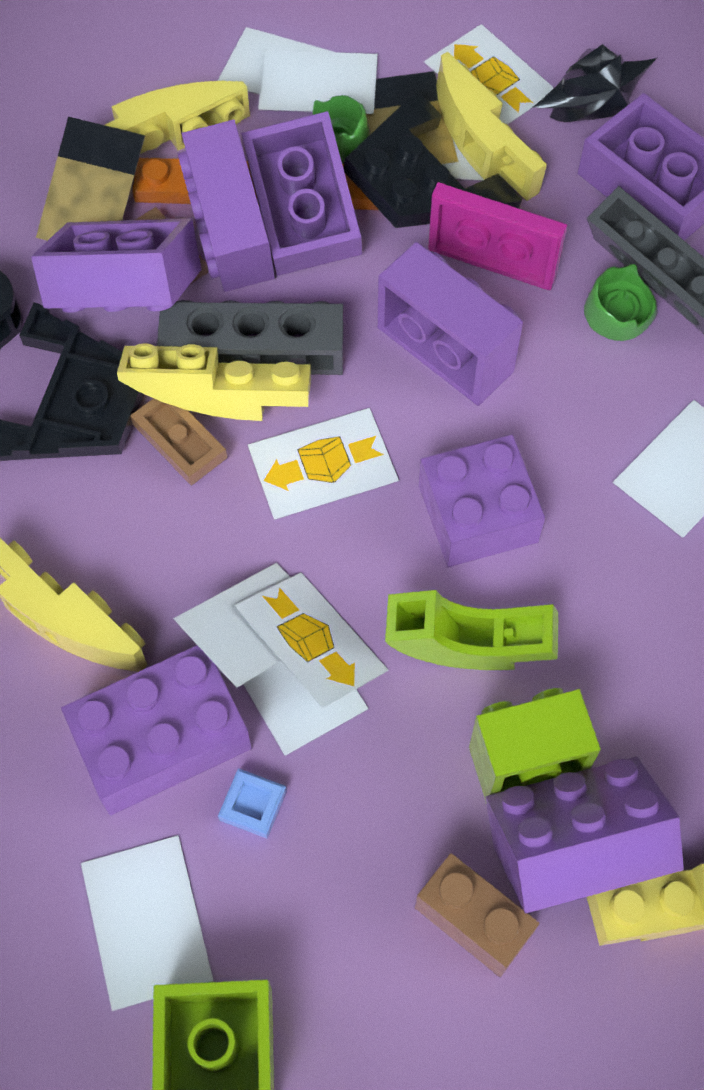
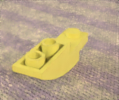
(179, 109)
(482, 138)
(198, 383)
(66, 617)
(650, 908)

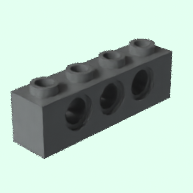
(660, 255)
(272, 321)

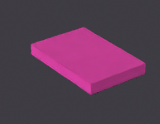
(495, 236)

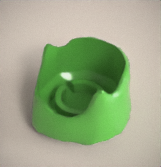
(347, 120)
(620, 304)

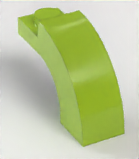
(469, 637)

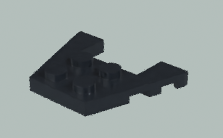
(402, 173)
(84, 403)

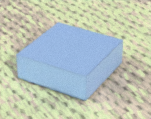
(252, 803)

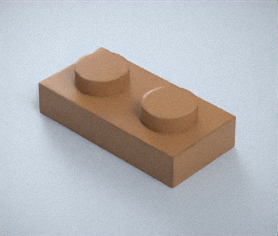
(179, 439)

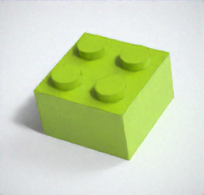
(532, 740)
(213, 1036)

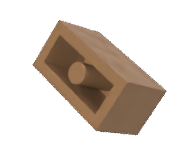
(475, 914)

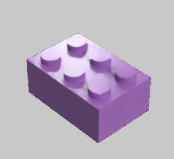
(652, 161)
(302, 193)
(225, 206)
(117, 264)
(448, 322)
(156, 729)
(584, 833)

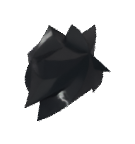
(594, 86)

